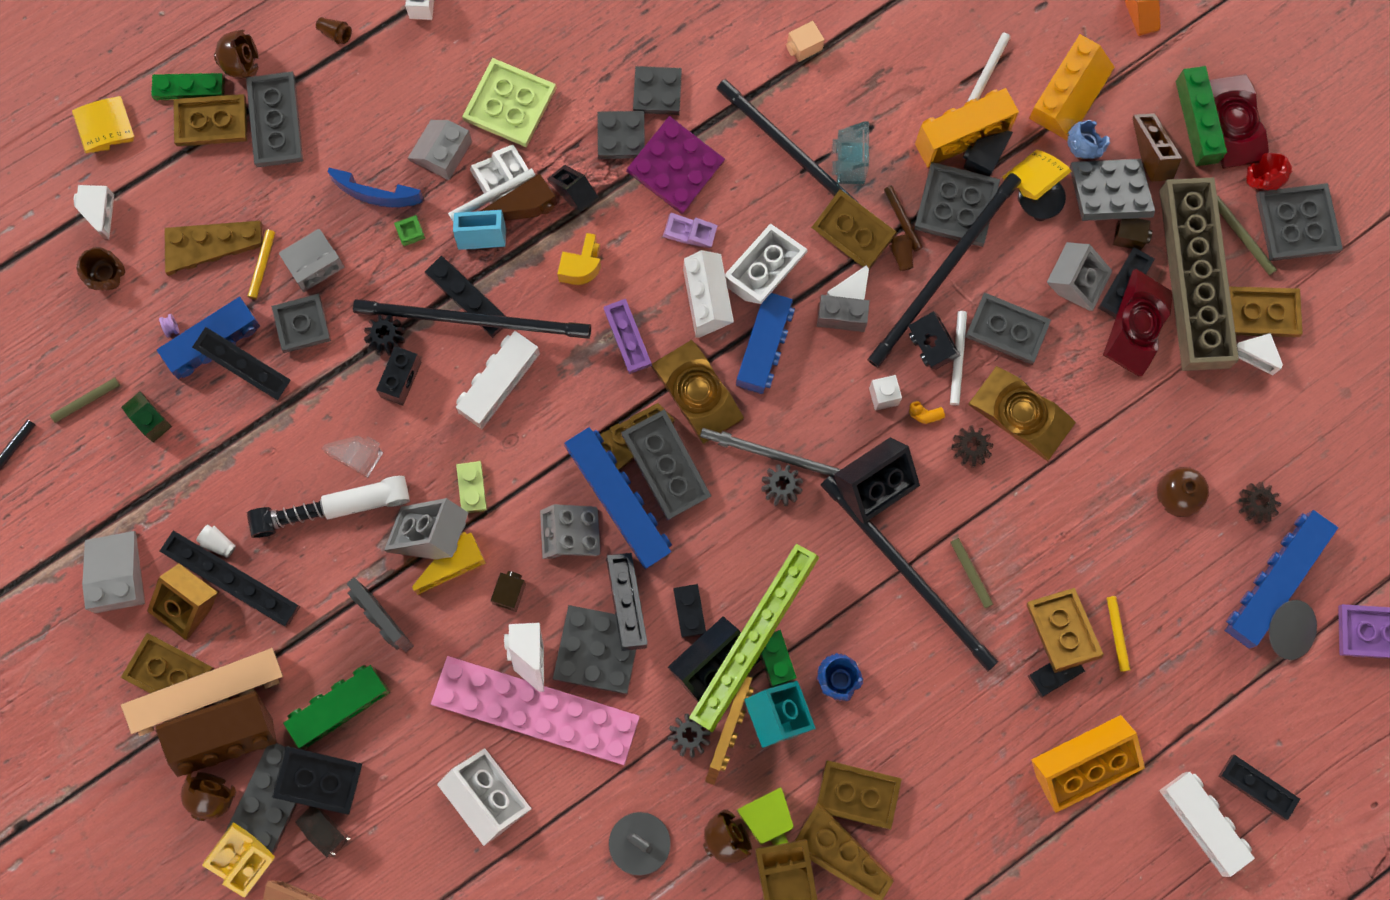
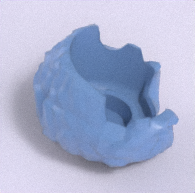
(1085, 141)

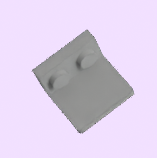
(311, 260)
(569, 531)

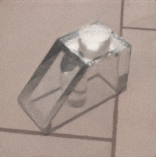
(355, 453)

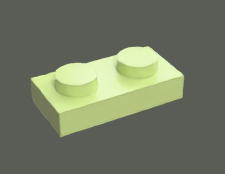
(471, 487)

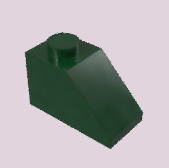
(146, 417)

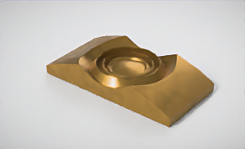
(697, 390)
(1022, 412)
(786, 871)

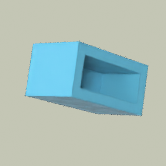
(479, 229)

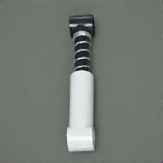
(388, 492)

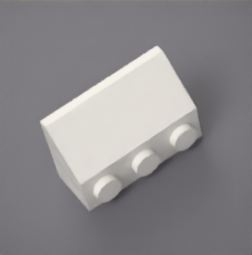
(764, 265)
(707, 292)
(483, 796)

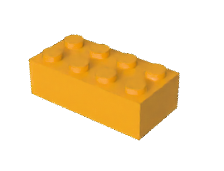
(962, 127)

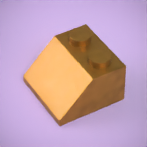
(181, 600)

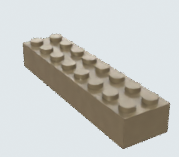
(1198, 274)

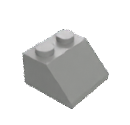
(441, 147)
(1080, 275)

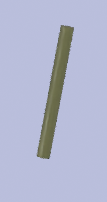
(1245, 237)

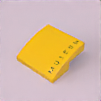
(103, 124)
(1038, 173)
(239, 859)

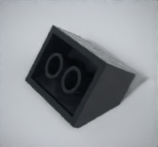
(877, 479)
(704, 657)

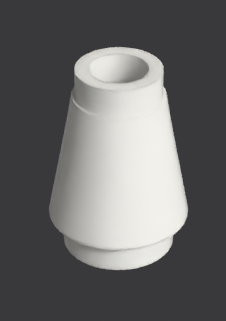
(215, 541)

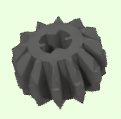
(791, 487)
(695, 728)

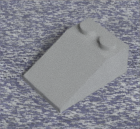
(427, 529)
(112, 573)

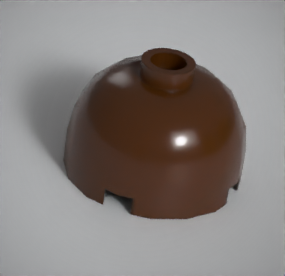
(236, 54)
(1183, 491)
(206, 796)
(725, 839)

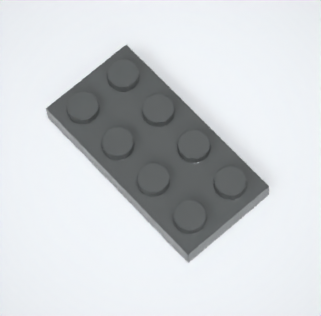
(274, 119)
(665, 464)
(257, 810)

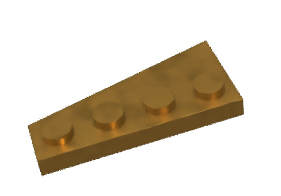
(203, 243)
(614, 441)
(729, 737)
(842, 855)

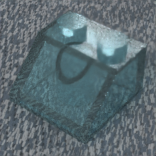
(851, 154)

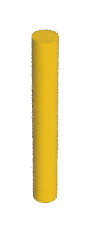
(261, 264)
(1118, 634)

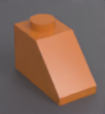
(1144, 15)

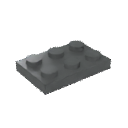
(1008, 328)

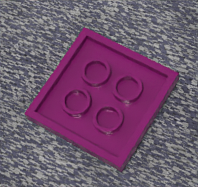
(675, 165)

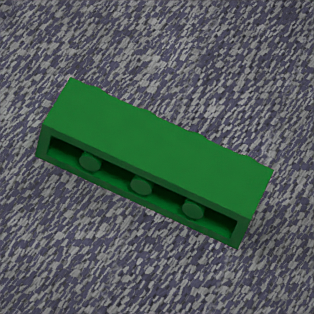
(1201, 116)
(336, 707)

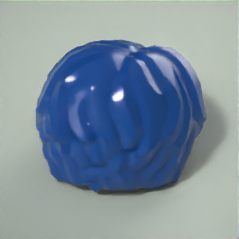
(839, 677)

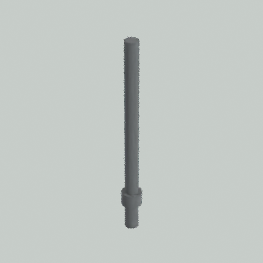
(725, 439)

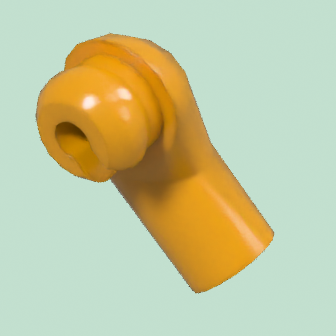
(923, 415)

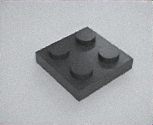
(657, 90)
(620, 134)
(301, 323)

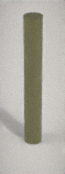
(85, 400)
(971, 573)

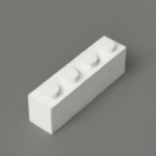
(497, 379)
(1207, 824)

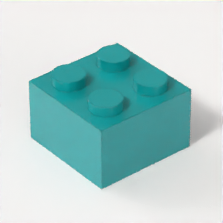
(779, 713)

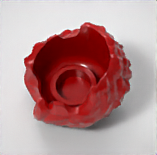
(1270, 173)

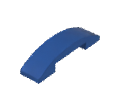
(403, 195)

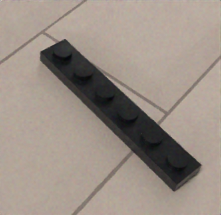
(229, 578)

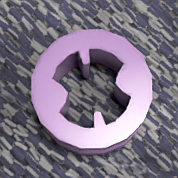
(169, 325)

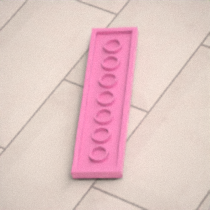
(542, 715)

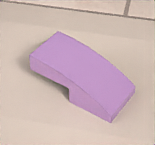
(688, 231)

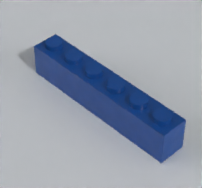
(617, 498)
(1281, 578)

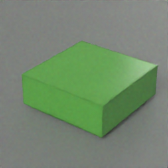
(409, 230)

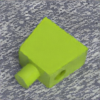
(768, 818)

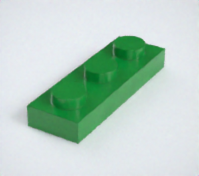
(187, 85)

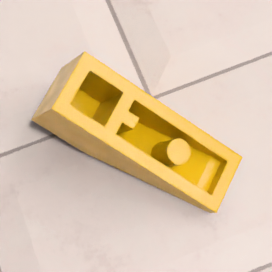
(442, 570)

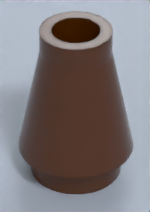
(334, 29)
(903, 251)

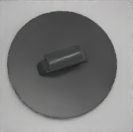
(1293, 629)
(639, 843)

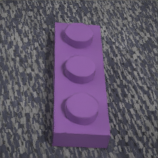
(627, 336)

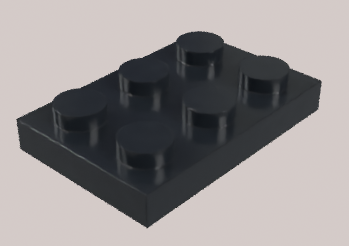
(317, 780)

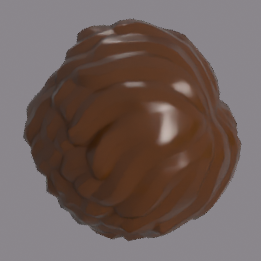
(100, 269)

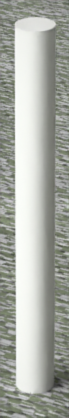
(991, 64)
(494, 193)
(958, 362)

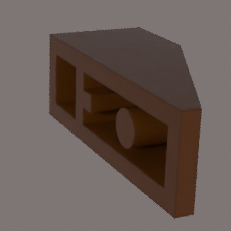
(1156, 149)
(526, 200)

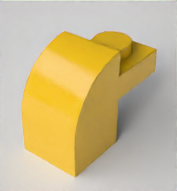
(580, 268)

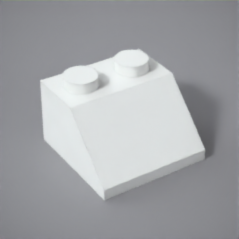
(526, 652)

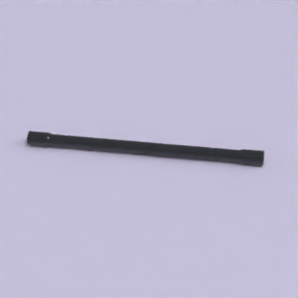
(779, 137)
(569, 329)
(885, 347)
(978, 650)

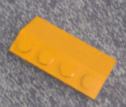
(1073, 87)
(1089, 763)

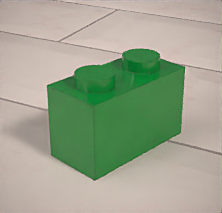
(777, 661)

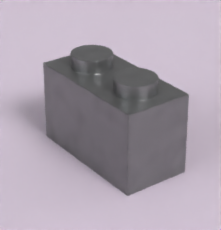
(843, 313)

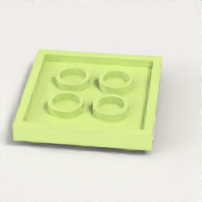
(509, 102)

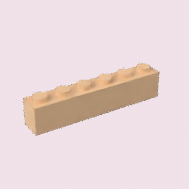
(201, 691)

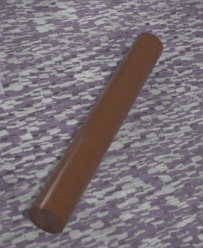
(902, 217)

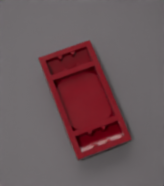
(1239, 120)
(1139, 323)

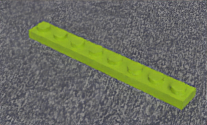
(754, 637)

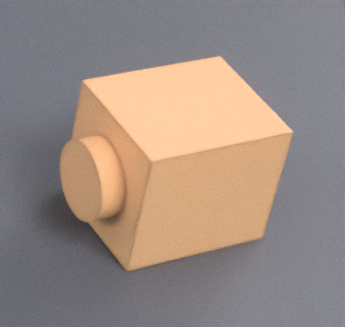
(805, 41)

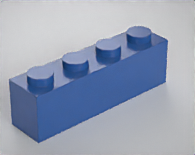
(230, 322)
(764, 343)

